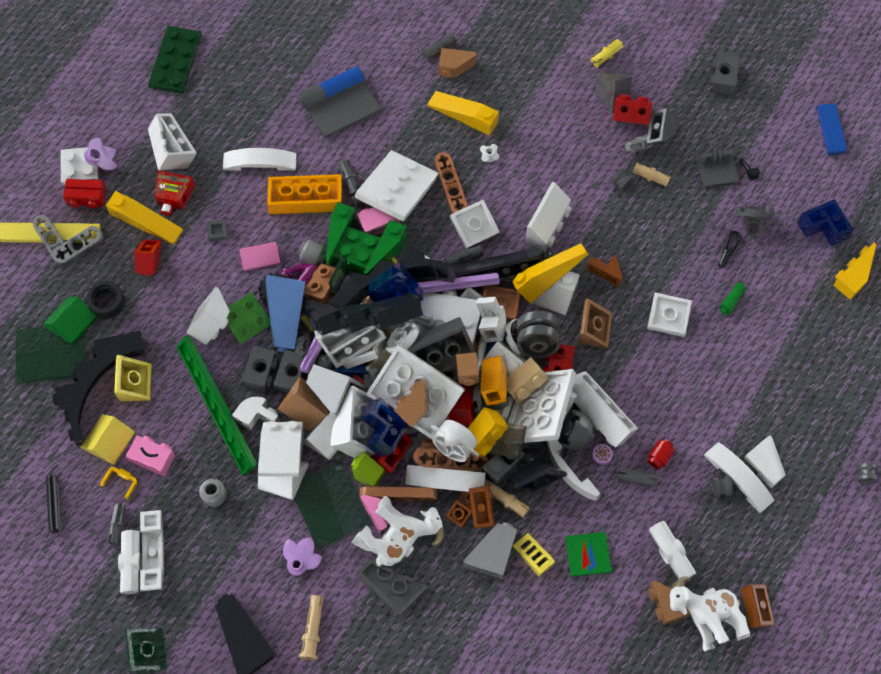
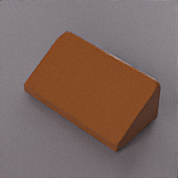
(482, 506)
(757, 606)

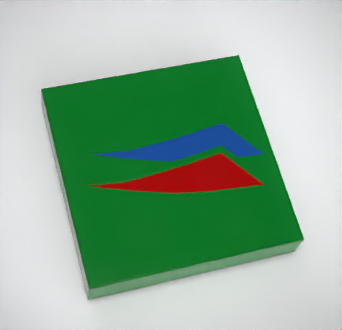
(588, 554)

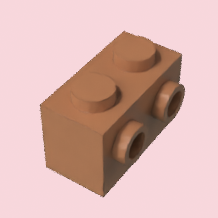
(318, 286)

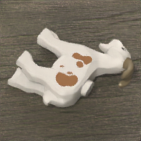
(401, 534)
(709, 612)

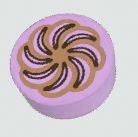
(602, 454)

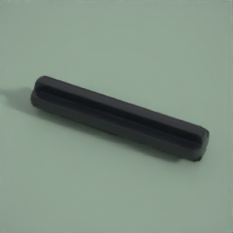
(53, 504)

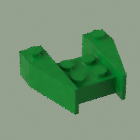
(360, 248)

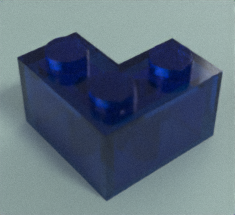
(829, 220)
(394, 283)
(386, 424)

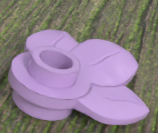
(102, 155)
(303, 553)

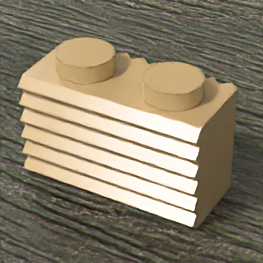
(525, 380)

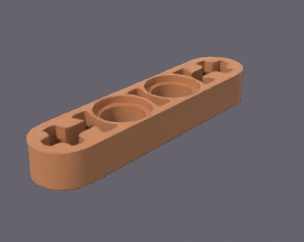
(451, 184)
(449, 463)
(401, 493)

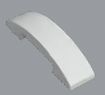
(259, 158)
(741, 476)
(443, 478)
(585, 488)
(152, 551)

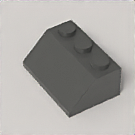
(441, 344)

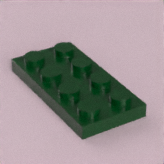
(175, 59)

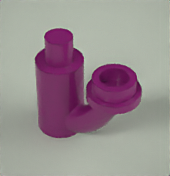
(307, 274)

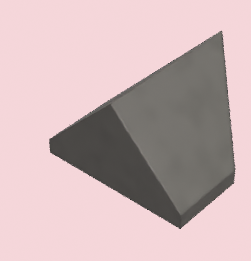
(611, 86)

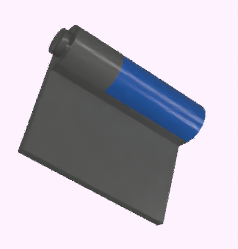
(340, 101)

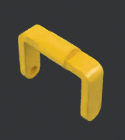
(124, 474)

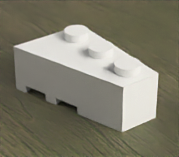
(170, 143)
(343, 345)

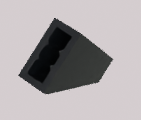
(244, 640)

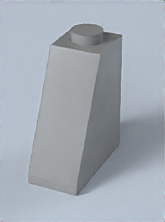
(493, 551)

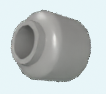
(311, 253)
(213, 492)

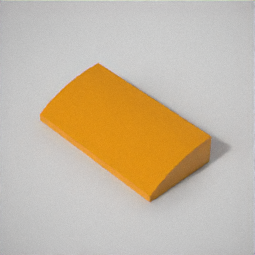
(304, 194)

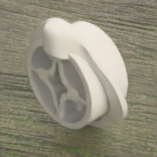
(454, 440)

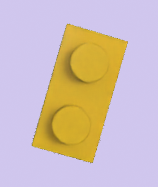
(487, 430)

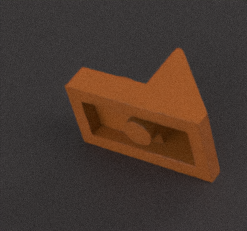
(607, 272)

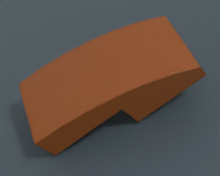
(461, 510)

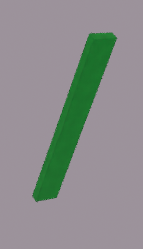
(216, 406)

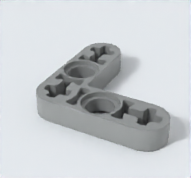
(60, 244)

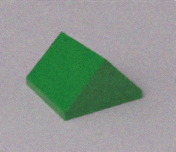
(71, 319)

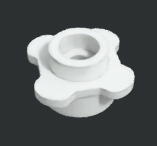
(489, 157)

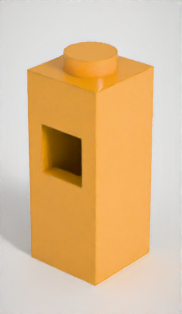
(494, 380)

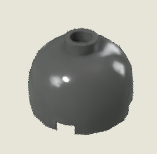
(576, 431)

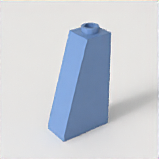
(284, 306)

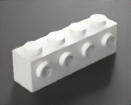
(602, 410)

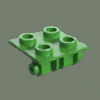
(247, 318)

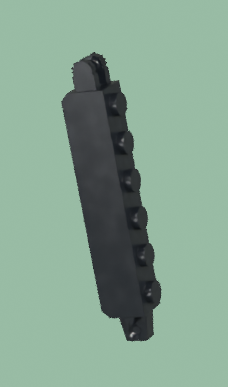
(506, 265)

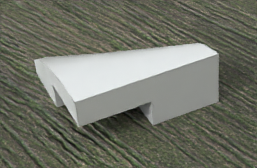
(766, 462)

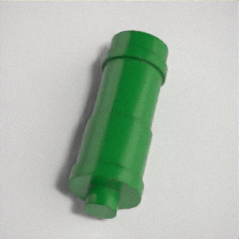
(732, 299)

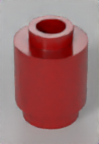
(661, 454)

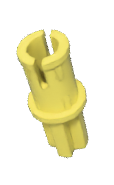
(607, 53)

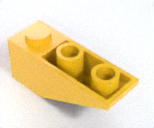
(856, 275)

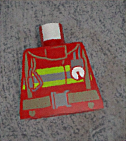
(172, 191)

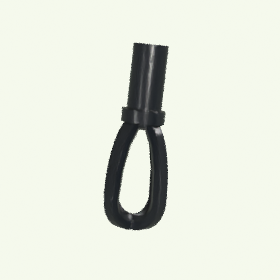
(727, 253)

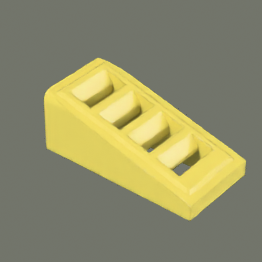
(533, 564)

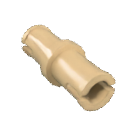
(651, 174)

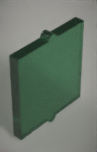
(339, 274)

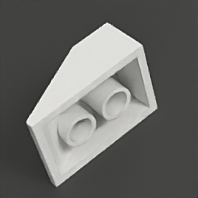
(349, 431)
(280, 448)

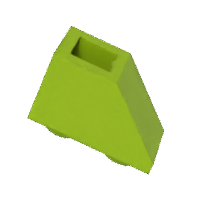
(367, 470)

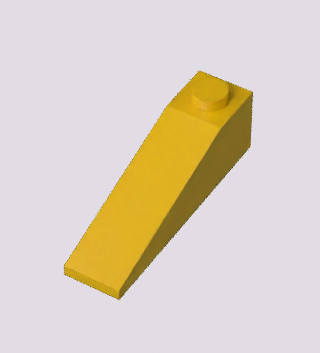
(466, 111)
(139, 216)
(542, 276)

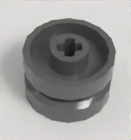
(538, 334)

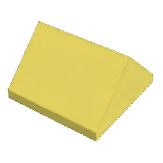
(132, 379)
(108, 439)

